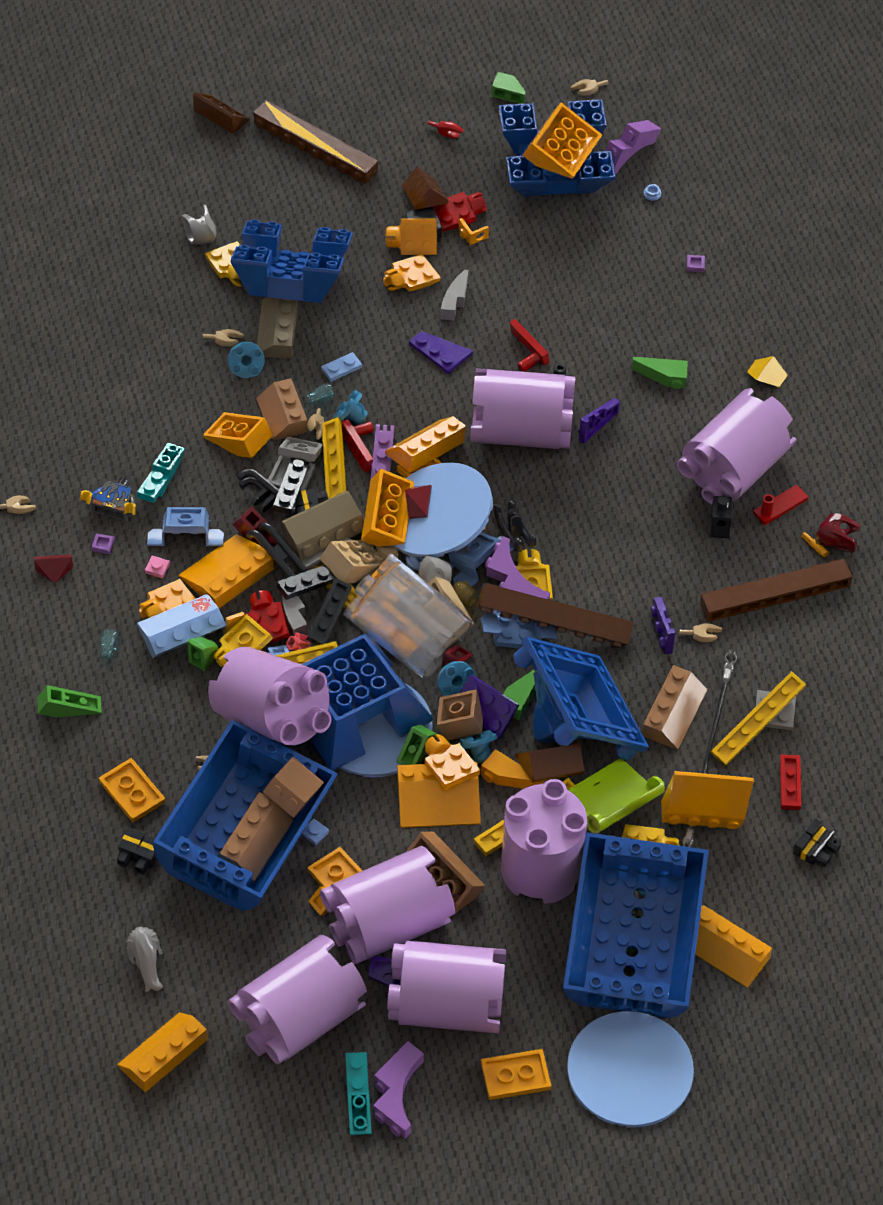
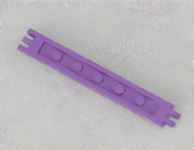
(382, 442)

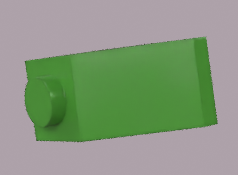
(508, 88)
(201, 652)
(414, 746)

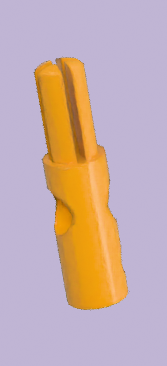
(814, 544)

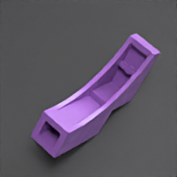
(634, 137)
(503, 569)
(392, 1081)

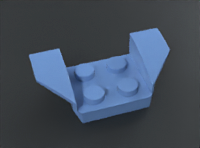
(185, 520)
(472, 556)
(511, 631)

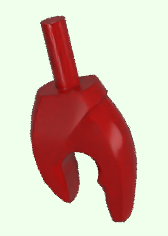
(447, 128)

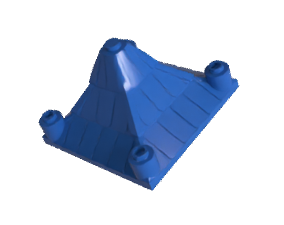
(577, 698)

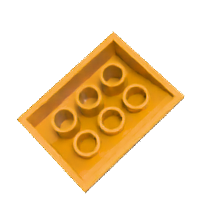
(562, 143)
(228, 570)
(706, 800)
(428, 804)

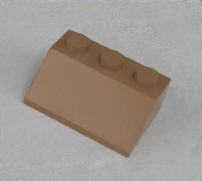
(282, 410)

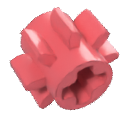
(297, 642)

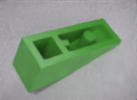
(664, 371)
(521, 692)
(65, 702)

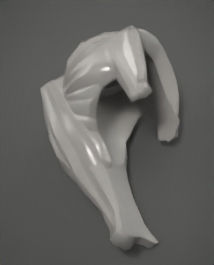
(143, 946)

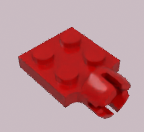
(460, 207)
(269, 615)

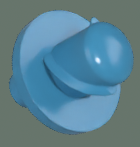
(246, 360)
(352, 409)
(453, 677)
(479, 746)

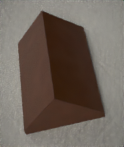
(218, 112)
(423, 190)
(552, 762)

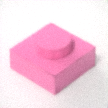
(157, 566)

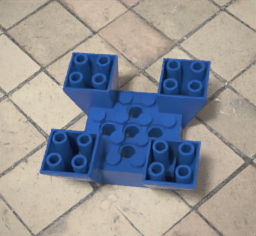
(520, 129)
(287, 274)
(359, 690)

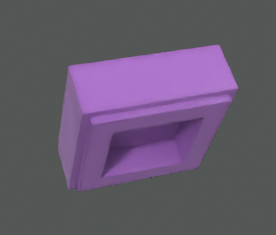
(695, 263)
(102, 543)

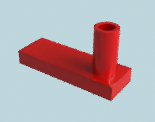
(538, 352)
(355, 444)
(775, 507)

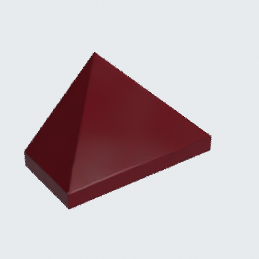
(418, 501)
(53, 566)
(456, 653)

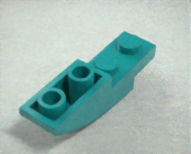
(161, 473)
(358, 1093)

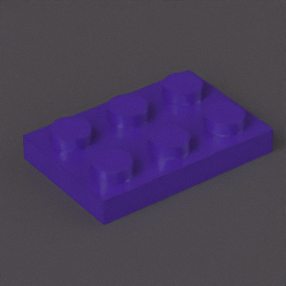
(495, 706)

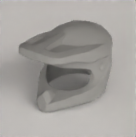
(200, 230)
(435, 567)

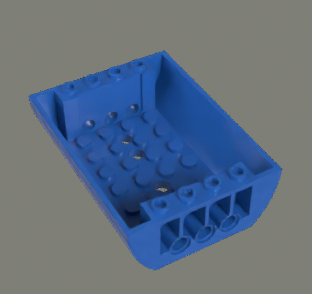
(214, 806)
(663, 936)

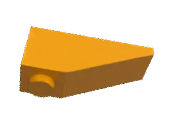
(505, 772)

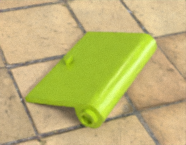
(615, 794)

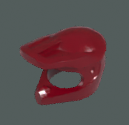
(833, 536)

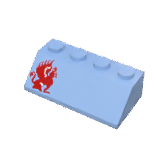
(178, 625)

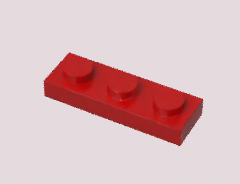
(790, 782)

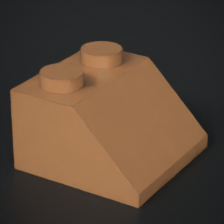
(460, 715)
(293, 787)

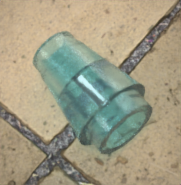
(320, 394)
(109, 642)

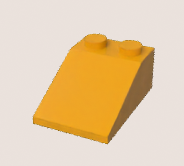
(239, 433)

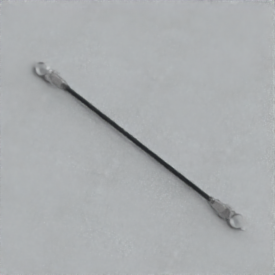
(727, 672)

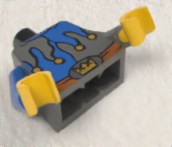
(112, 499)

